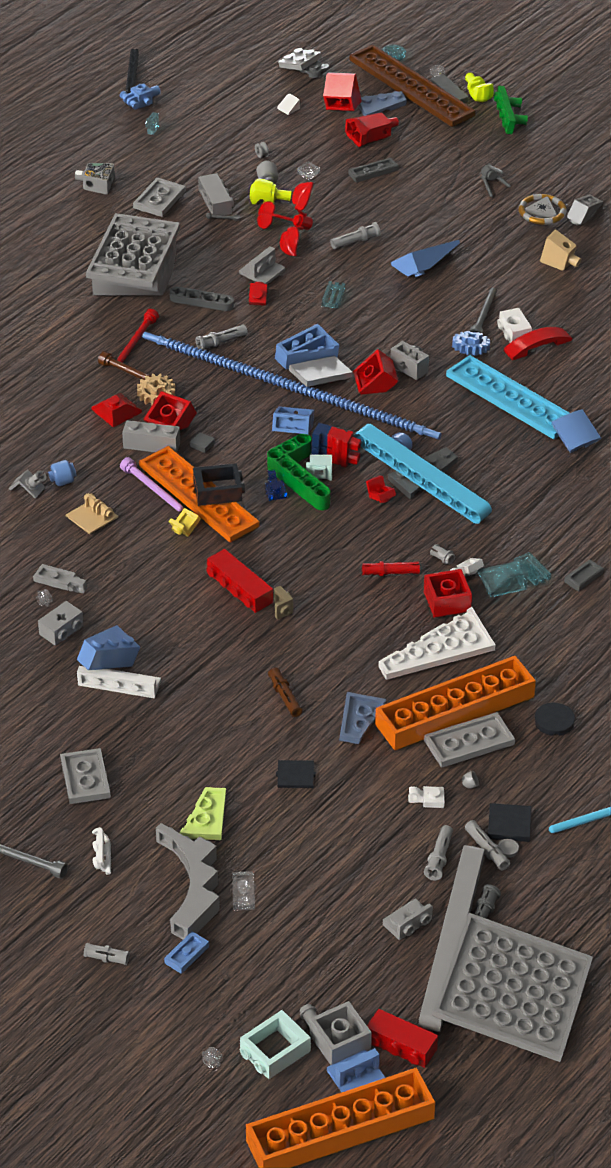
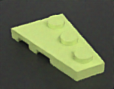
(207, 816)

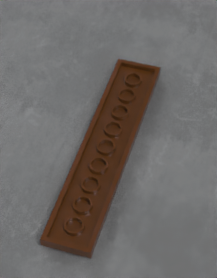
(412, 85)

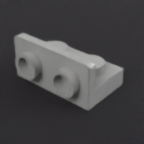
(408, 919)

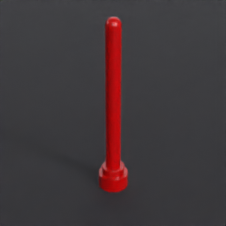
(150, 317)

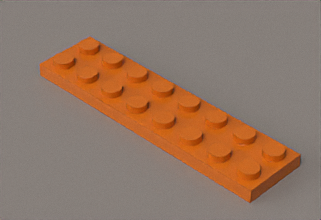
(177, 477)

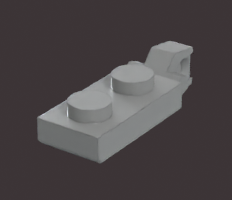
(60, 579)

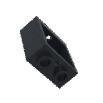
(219, 494)

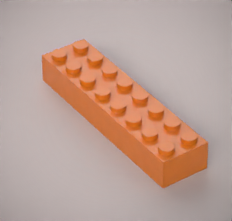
(455, 702)
(341, 1121)

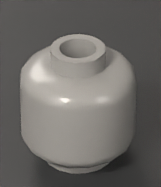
(268, 171)

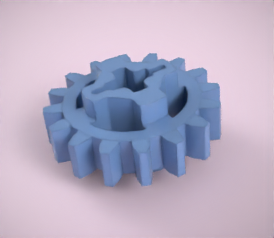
(471, 343)

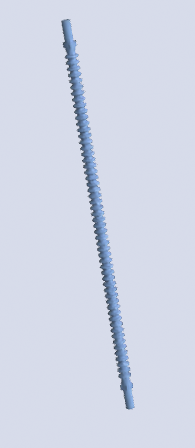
(191, 351)

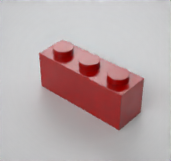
(402, 1038)

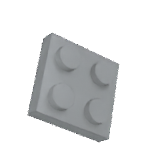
(300, 59)

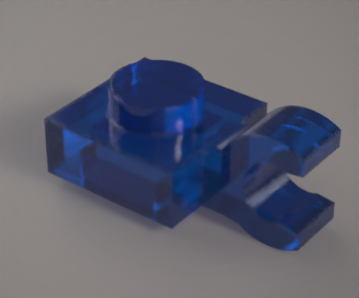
(275, 489)

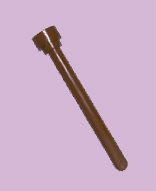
(107, 359)

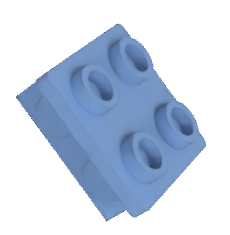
(356, 1070)

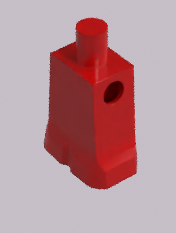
(369, 128)

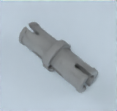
(120, 956)

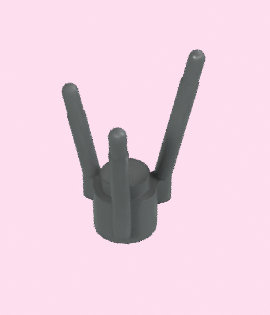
(490, 173)

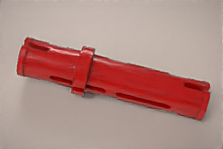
(390, 568)

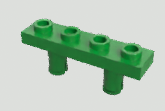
(504, 106)

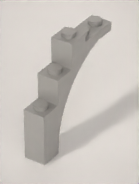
(197, 857)

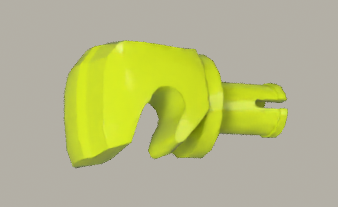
(478, 89)
(267, 191)

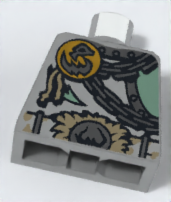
(97, 177)

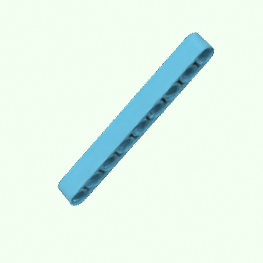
(423, 474)

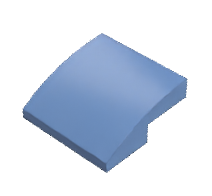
(575, 430)

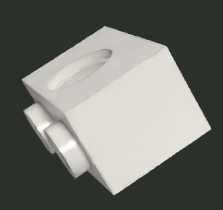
(513, 324)

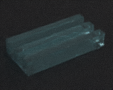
(341, 288)
(533, 575)

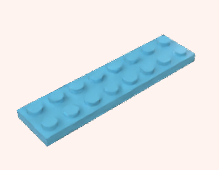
(507, 394)

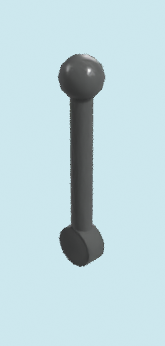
(235, 217)

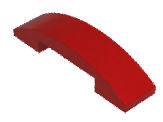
(519, 347)

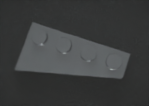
(441, 460)

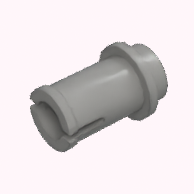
(446, 556)
(307, 1012)

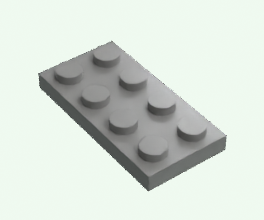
(469, 739)

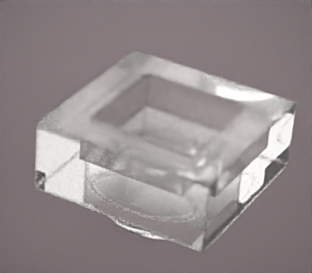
(308, 170)

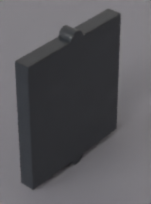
(295, 774)

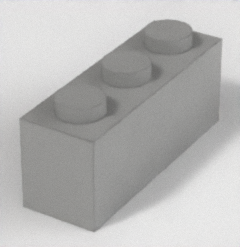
(215, 195)
(150, 436)

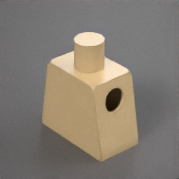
(559, 251)

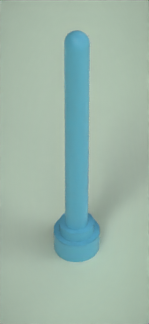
(580, 820)

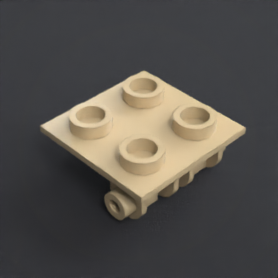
(92, 514)

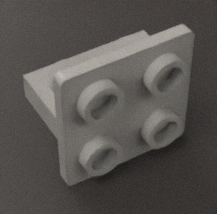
(263, 267)

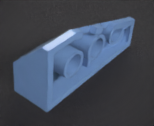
(421, 260)

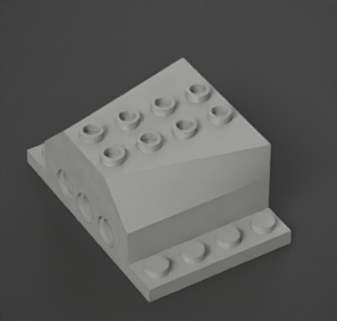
(134, 257)

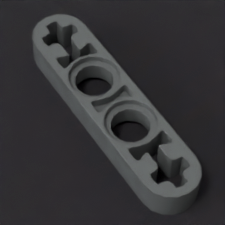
(220, 301)

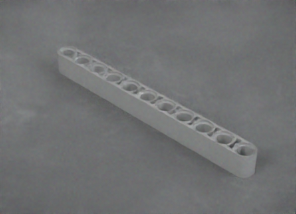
(455, 918)

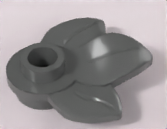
(315, 69)

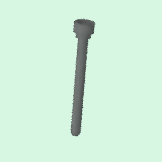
(478, 327)
(58, 869)

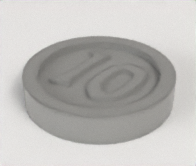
(509, 847)

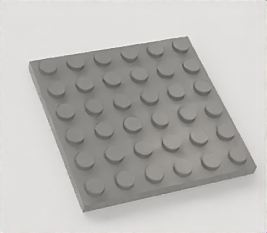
(513, 987)

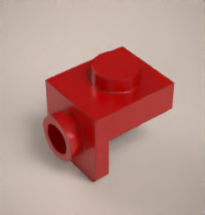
(258, 293)
(378, 490)

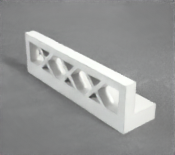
(119, 681)

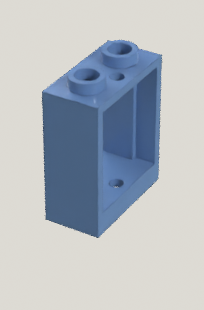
(286, 421)

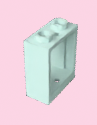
(289, 1030)

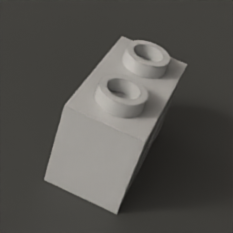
(410, 360)
(60, 623)

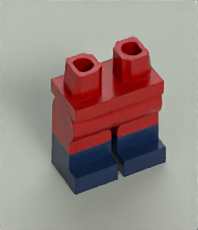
(336, 442)

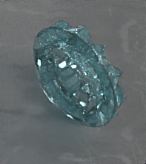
(391, 49)

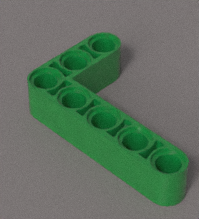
(285, 461)

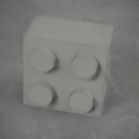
(340, 1033)

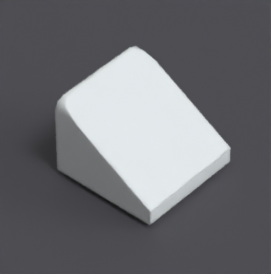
(289, 104)

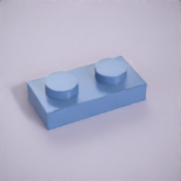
(186, 952)

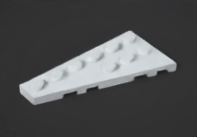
(442, 645)

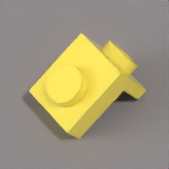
(185, 522)

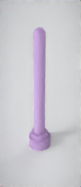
(129, 466)

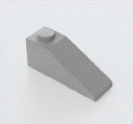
(583, 209)

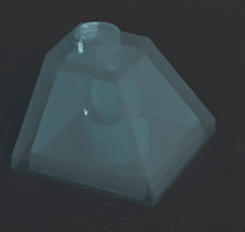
(504, 578)

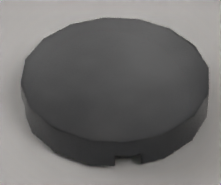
(554, 719)

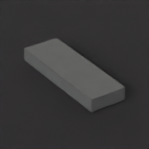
(446, 84)
(373, 170)

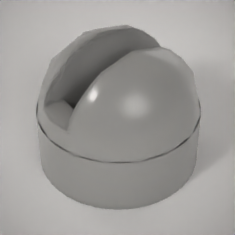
(470, 780)

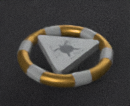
(542, 209)

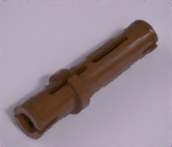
(277, 678)

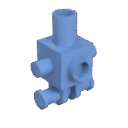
(140, 96)

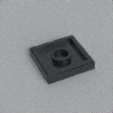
(509, 822)

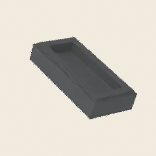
(584, 575)

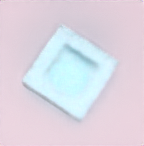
(152, 123)

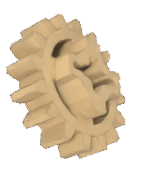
(152, 386)

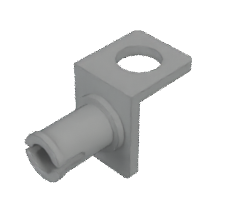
(30, 482)

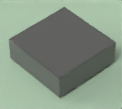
(202, 442)

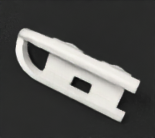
(102, 850)

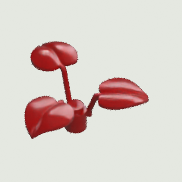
(289, 238)

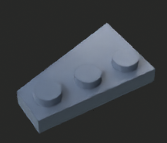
(381, 102)
(358, 716)

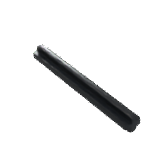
(132, 70)

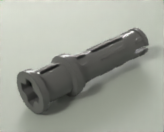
(485, 904)

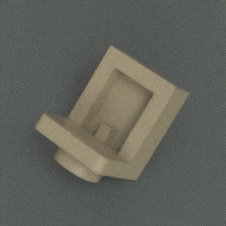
(283, 603)

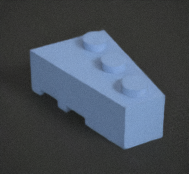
(306, 346)
(108, 650)

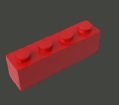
(239, 580)

